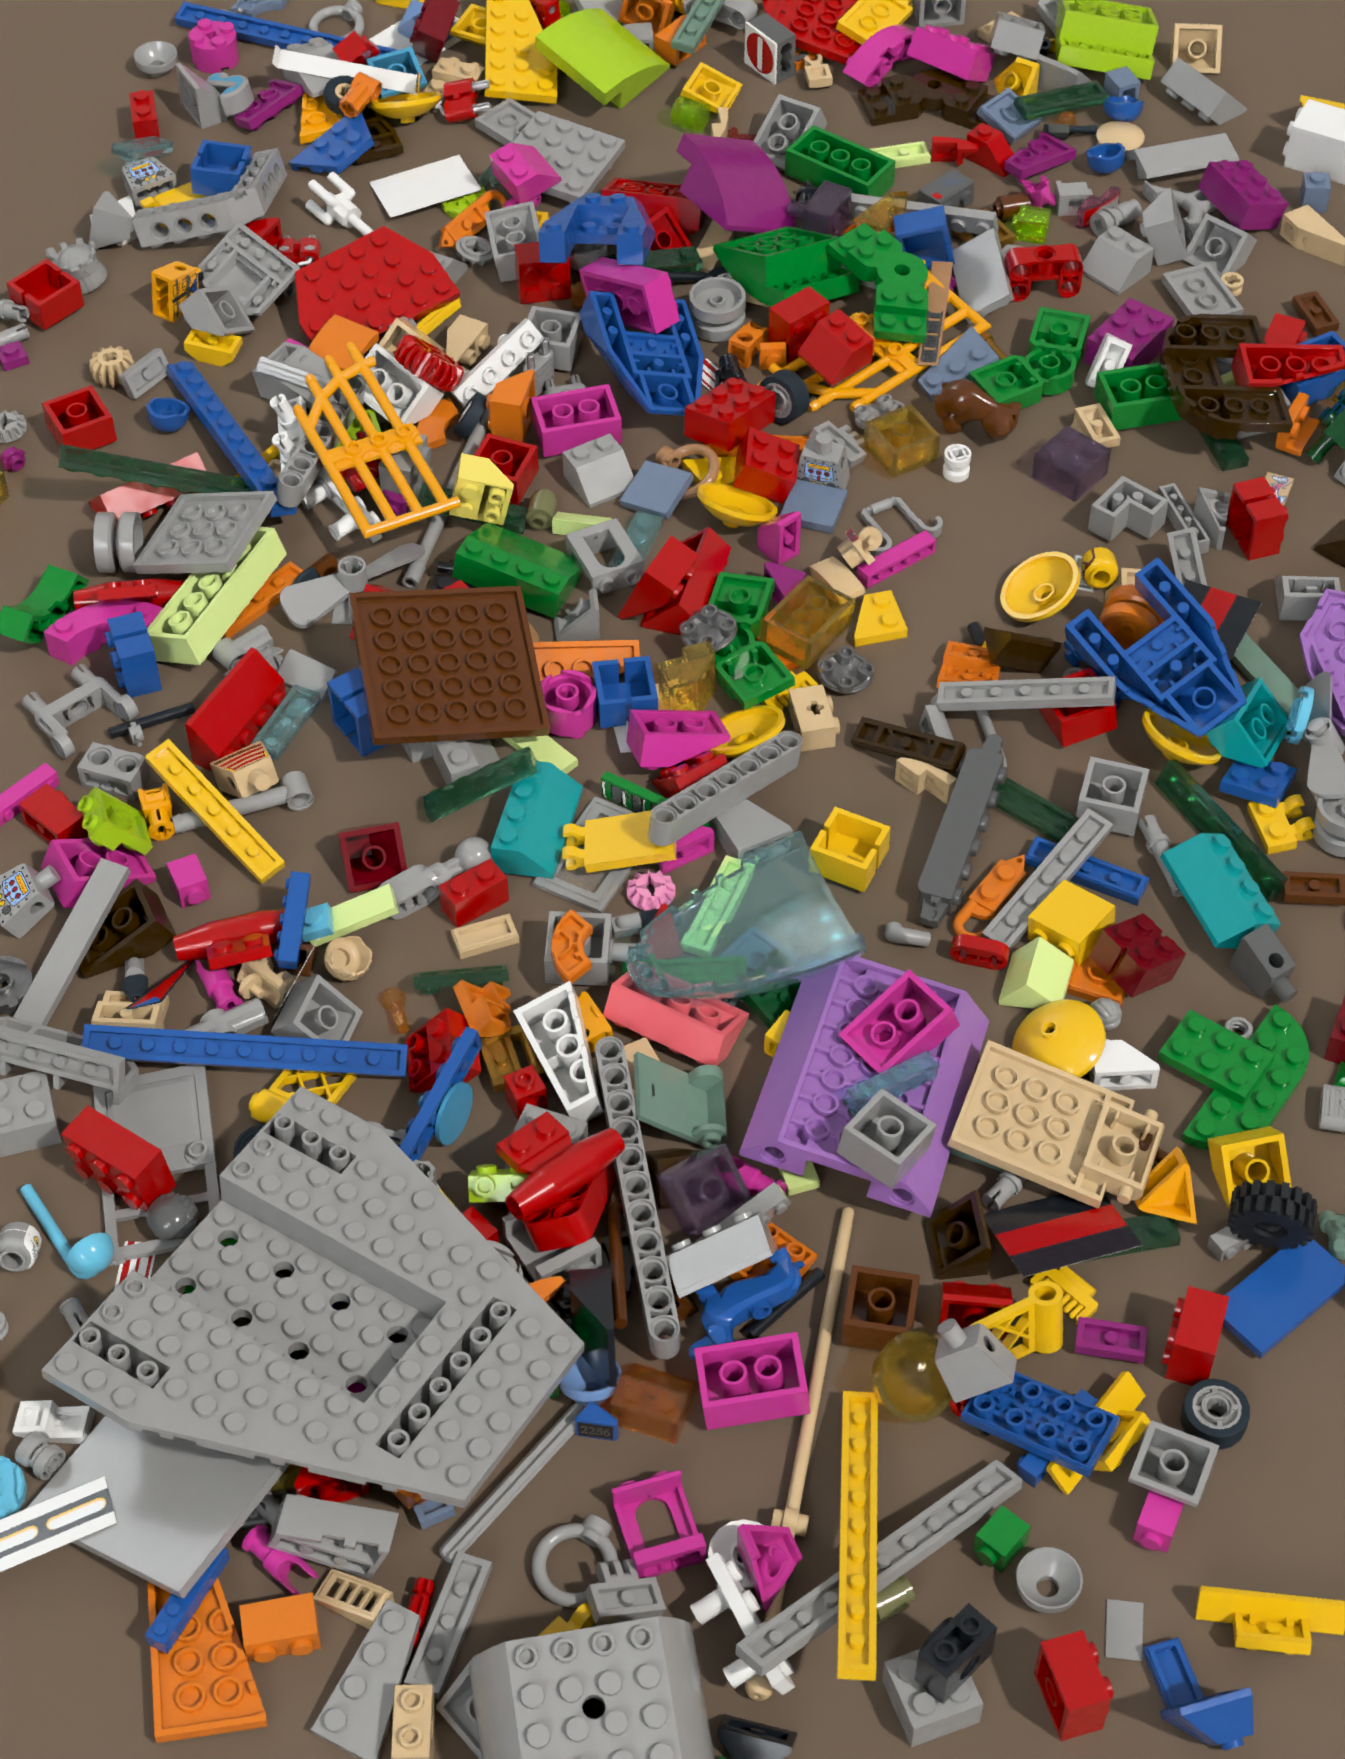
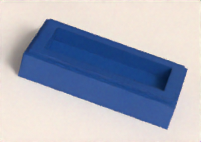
(1172, 1672)

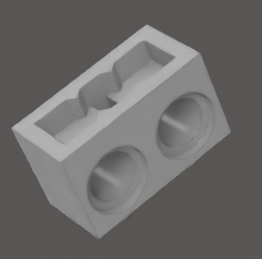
(113, 771)

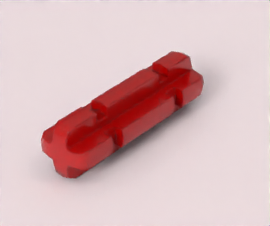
(419, 1602)

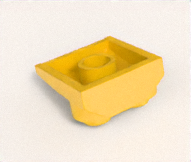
(711, 88)

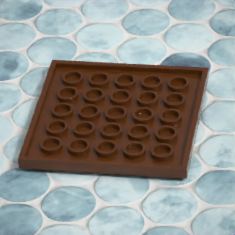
(448, 665)

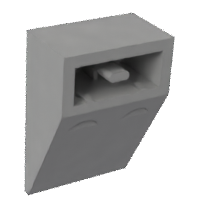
(296, 356)

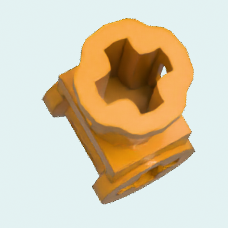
(157, 810)

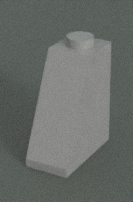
(747, 829)

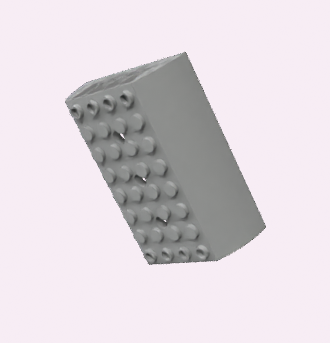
(641, 1669)

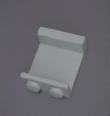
(551, 1262)

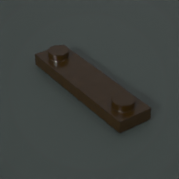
(908, 743)

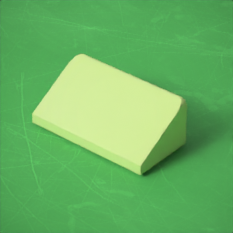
(568, 522)

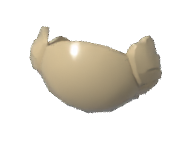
(347, 958)

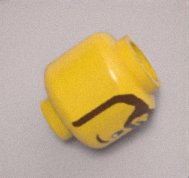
(1099, 568)

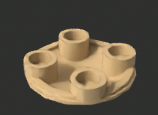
(1120, 132)

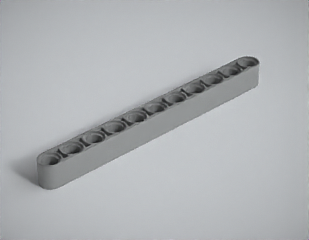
(638, 1205)

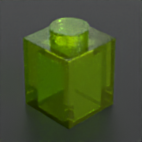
(1031, 224)

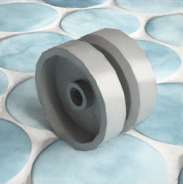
(717, 308)
(117, 541)
(1330, 826)

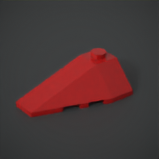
(1283, 363)

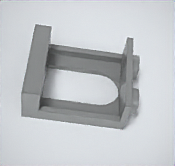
(600, 537)

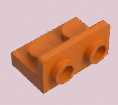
(1302, 428)

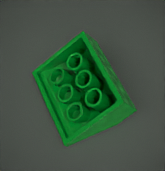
(503, 558)

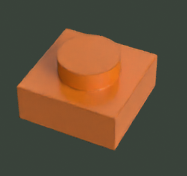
(772, 353)

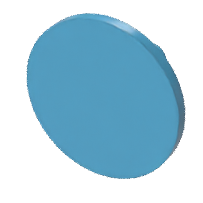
(453, 1113)

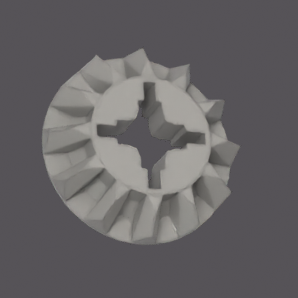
(465, 249)
(15, 426)

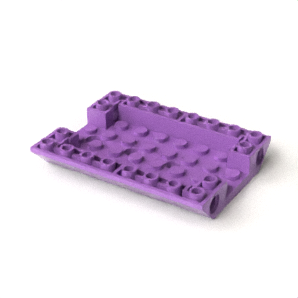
(804, 1092)

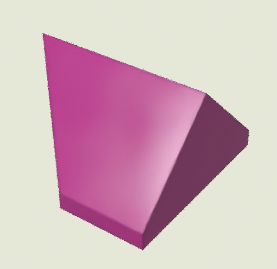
(768, 1558)

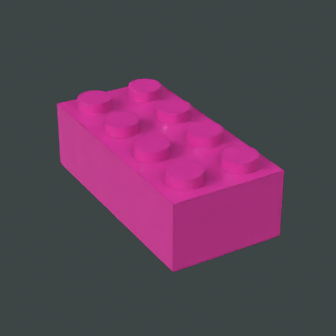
(640, 292)

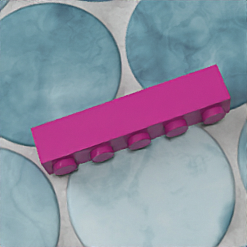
(896, 559)
(23, 788)

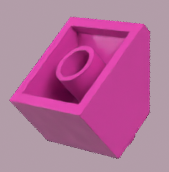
(522, 171)

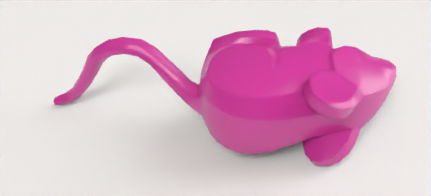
(1039, 193)

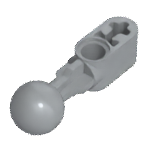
(420, 884)

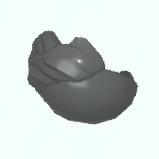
(172, 1216)

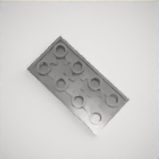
(982, 274)

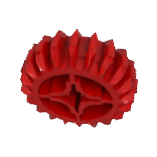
(428, 363)

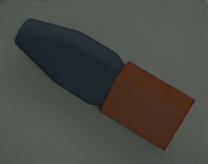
(323, 567)

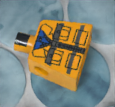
(171, 287)

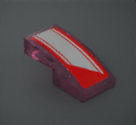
(1094, 204)

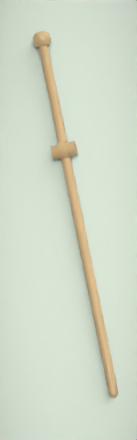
(759, 1687)

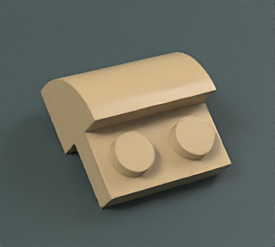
(113, 1012)

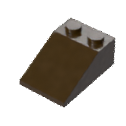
(132, 928)

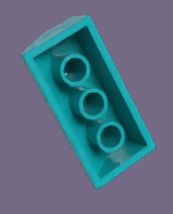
(533, 820)
(1219, 889)

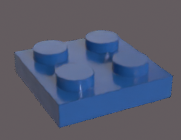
(1258, 784)

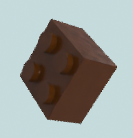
(878, 1306)

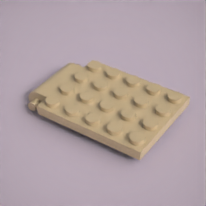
(1055, 1128)

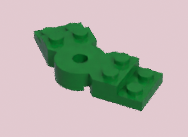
(899, 278)
(1050, 363)
(747, 666)

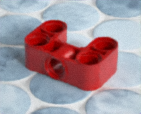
(1044, 263)

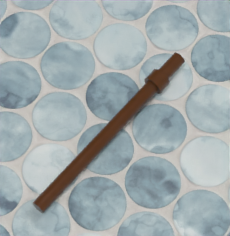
(614, 1211)

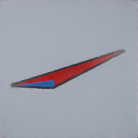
(162, 989)

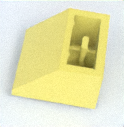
(481, 490)

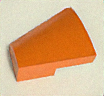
(485, 1007)

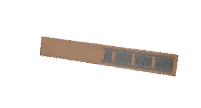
(937, 304)

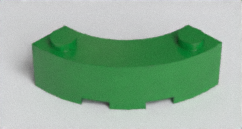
(43, 607)

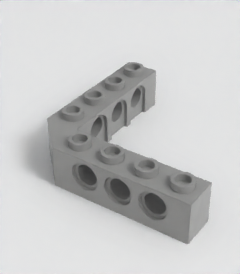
(243, 204)

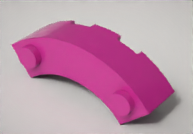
(878, 53)
(84, 629)

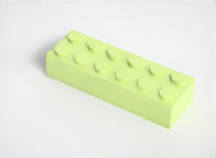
(212, 602)

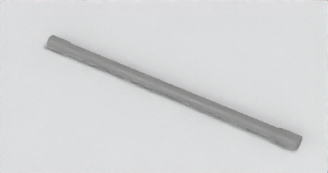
(417, 568)

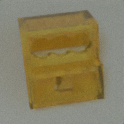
(688, 680)

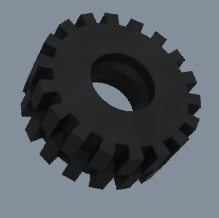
(1272, 1214)

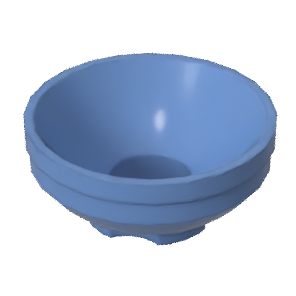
(584, 1377)

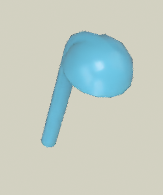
(87, 1256)

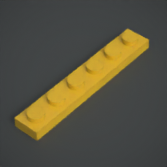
(215, 811)

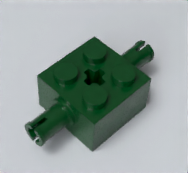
(1333, 429)

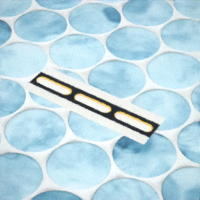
(55, 1523)

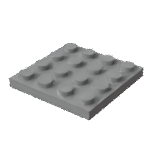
(573, 151)
(205, 532)

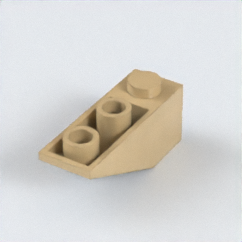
(1313, 235)
(467, 340)

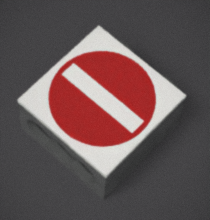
(770, 48)

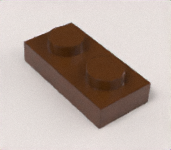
(1315, 313)
(1314, 888)

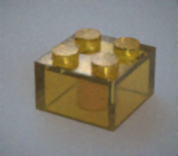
(901, 440)

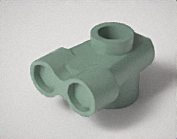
(1335, 1228)

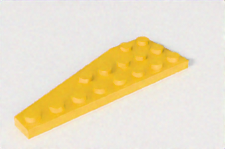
(511, 59)

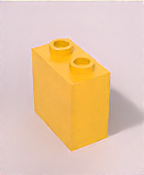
(1071, 920)

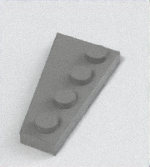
(363, 1700)

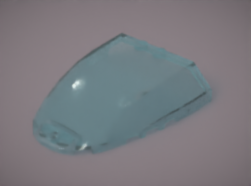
(747, 931)

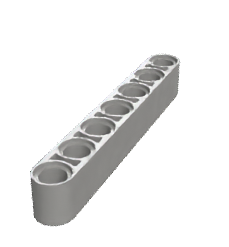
(304, 463)
(724, 788)

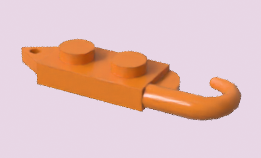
(469, 221)
(992, 893)

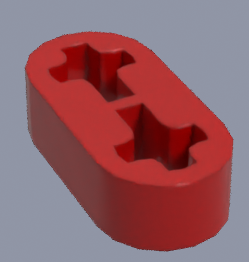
(979, 952)

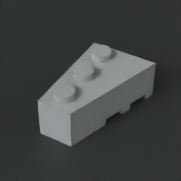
(334, 1533)

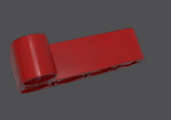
(574, 1217)

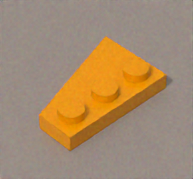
(315, 118)

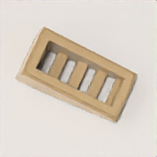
(358, 1586)

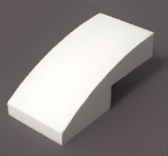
(56, 1423)

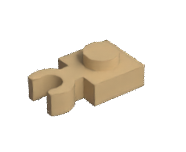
(816, 73)

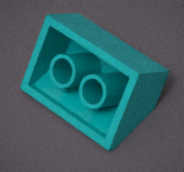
(1253, 729)

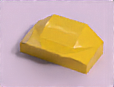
(212, 348)

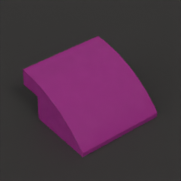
(734, 183)

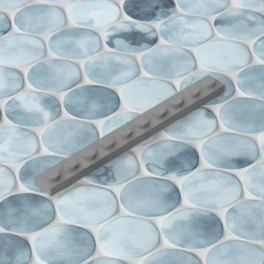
(895, 1556)

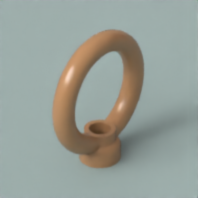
(672, 458)

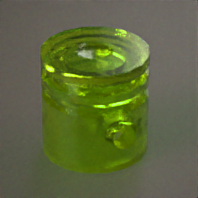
(690, 114)

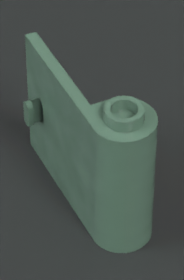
(680, 1101)

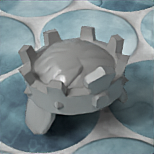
(81, 263)

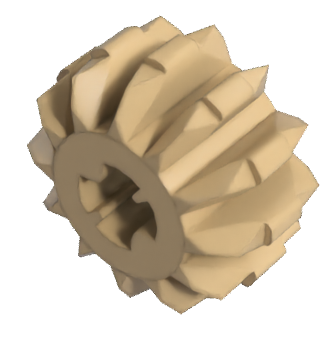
(109, 364)

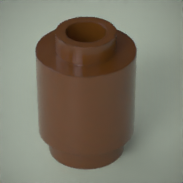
(1009, 205)

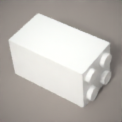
(1317, 140)

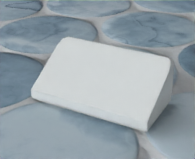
(1110, 356)

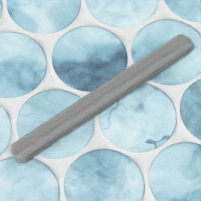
(511, 1485)

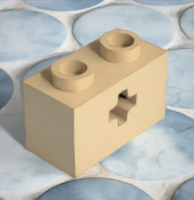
(813, 717)
(413, 1722)

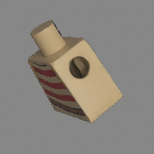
(248, 770)

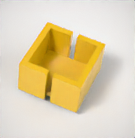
(850, 848)

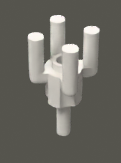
(338, 206)

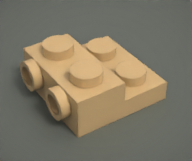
(452, 70)

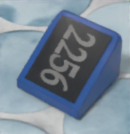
(596, 1423)

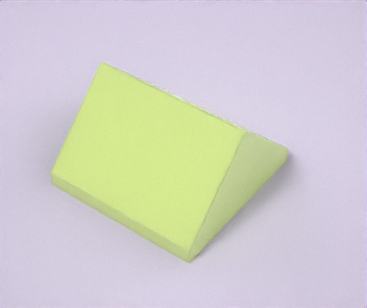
(1036, 975)

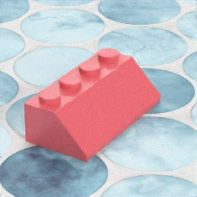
(686, 1026)

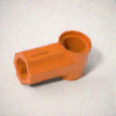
(360, 94)

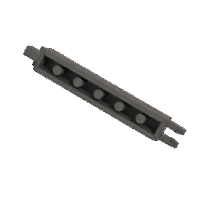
(960, 831)

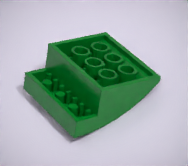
(785, 262)

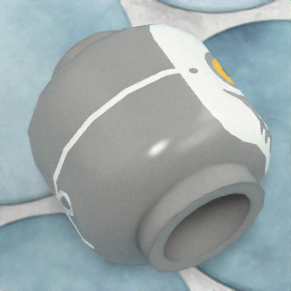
(19, 1246)

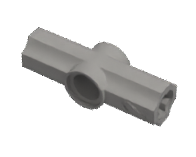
(236, 1020)

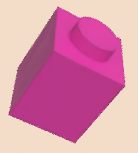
(188, 880)
(1158, 1522)

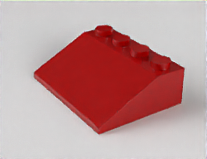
(657, 196)

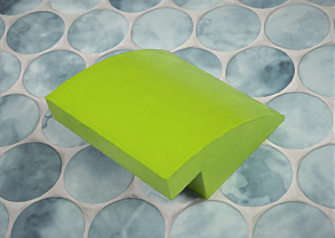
(1105, 36)
(601, 55)

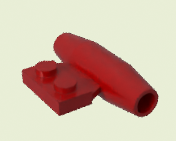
(143, 590)
(231, 939)
(553, 1163)

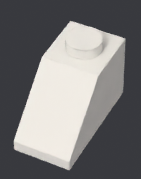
(1124, 1068)

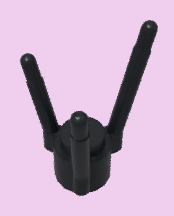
(728, 368)

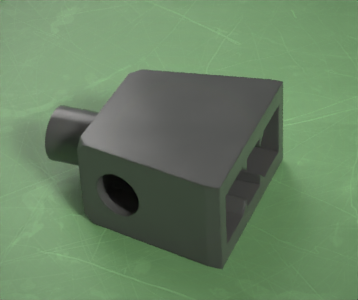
(1264, 965)

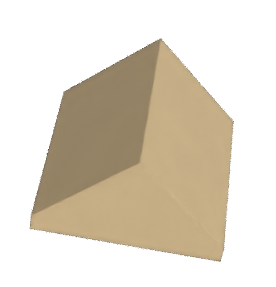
(1198, 46)

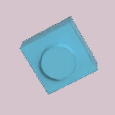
(318, 922)

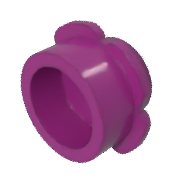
(12, 459)

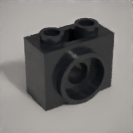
(954, 1652)

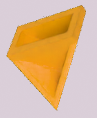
(1170, 1189)

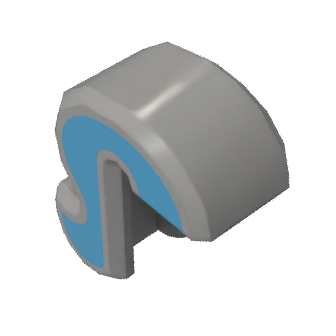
(234, 90)

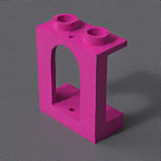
(666, 1557)

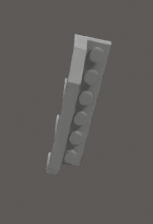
(64, 1057)

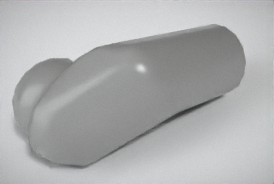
(900, 935)

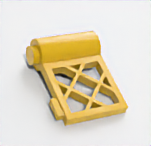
(268, 1102)
(1039, 1325)

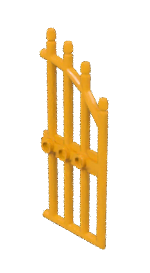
(890, 354)
(375, 446)

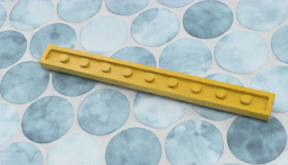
(858, 1538)

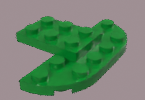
(1248, 1076)

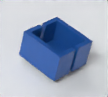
(218, 167)
(925, 235)
(133, 654)
(617, 698)
(350, 710)

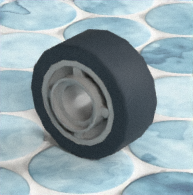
(790, 397)
(1217, 1397)

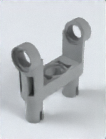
(92, 694)

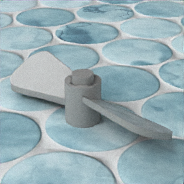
(313, 599)
(1326, 762)

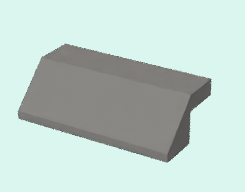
(1181, 155)

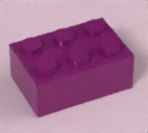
(1242, 195)
(1136, 325)

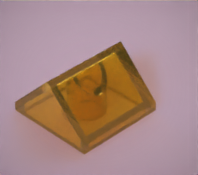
(881, 213)

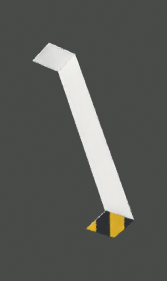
(332, 68)

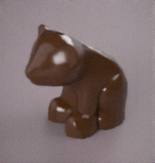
(965, 402)

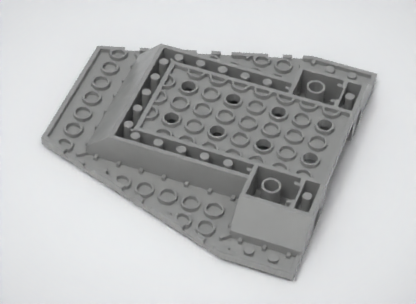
(354, 1228)

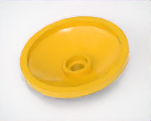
(406, 105)
(736, 505)
(1040, 586)
(750, 729)
(1177, 743)
(1073, 1044)

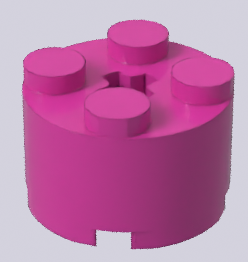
(213, 46)
(570, 703)

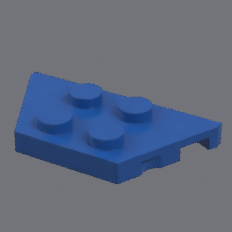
(336, 147)

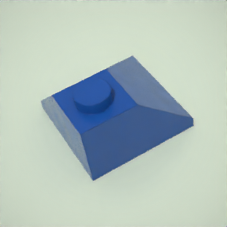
(1215, 1718)

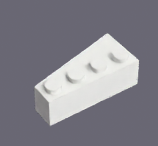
(561, 1044)

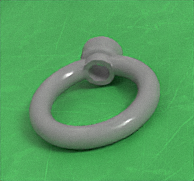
(350, 11)
(593, 1532)

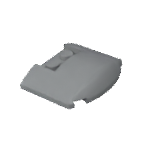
(250, 268)

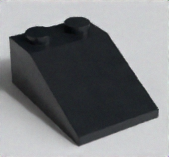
(593, 1318)

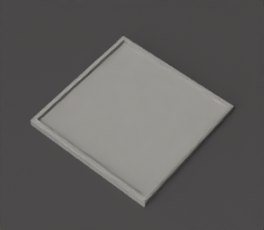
(169, 1500)

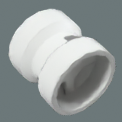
(957, 461)

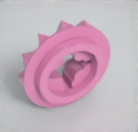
(640, 895)

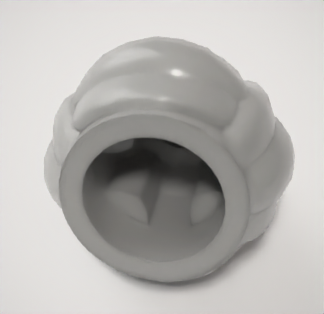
(1109, 1012)

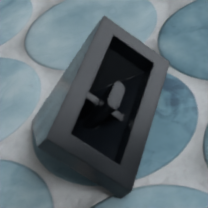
(754, 1740)

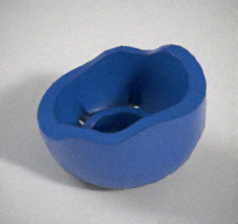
(1123, 108)
(1106, 157)
(167, 414)

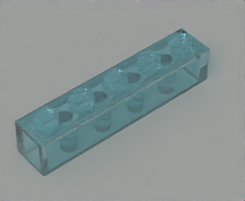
(896, 1081)

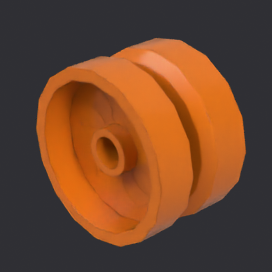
(1128, 615)

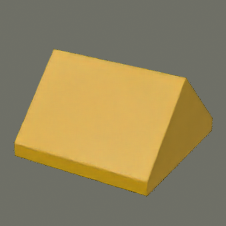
(471, 25)

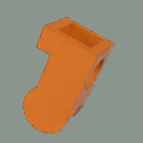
(746, 343)

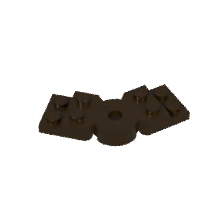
(932, 90)

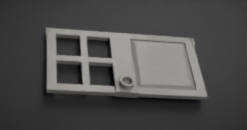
(174, 1115)

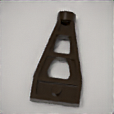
(386, 144)

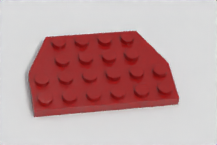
(815, 25)
(372, 284)

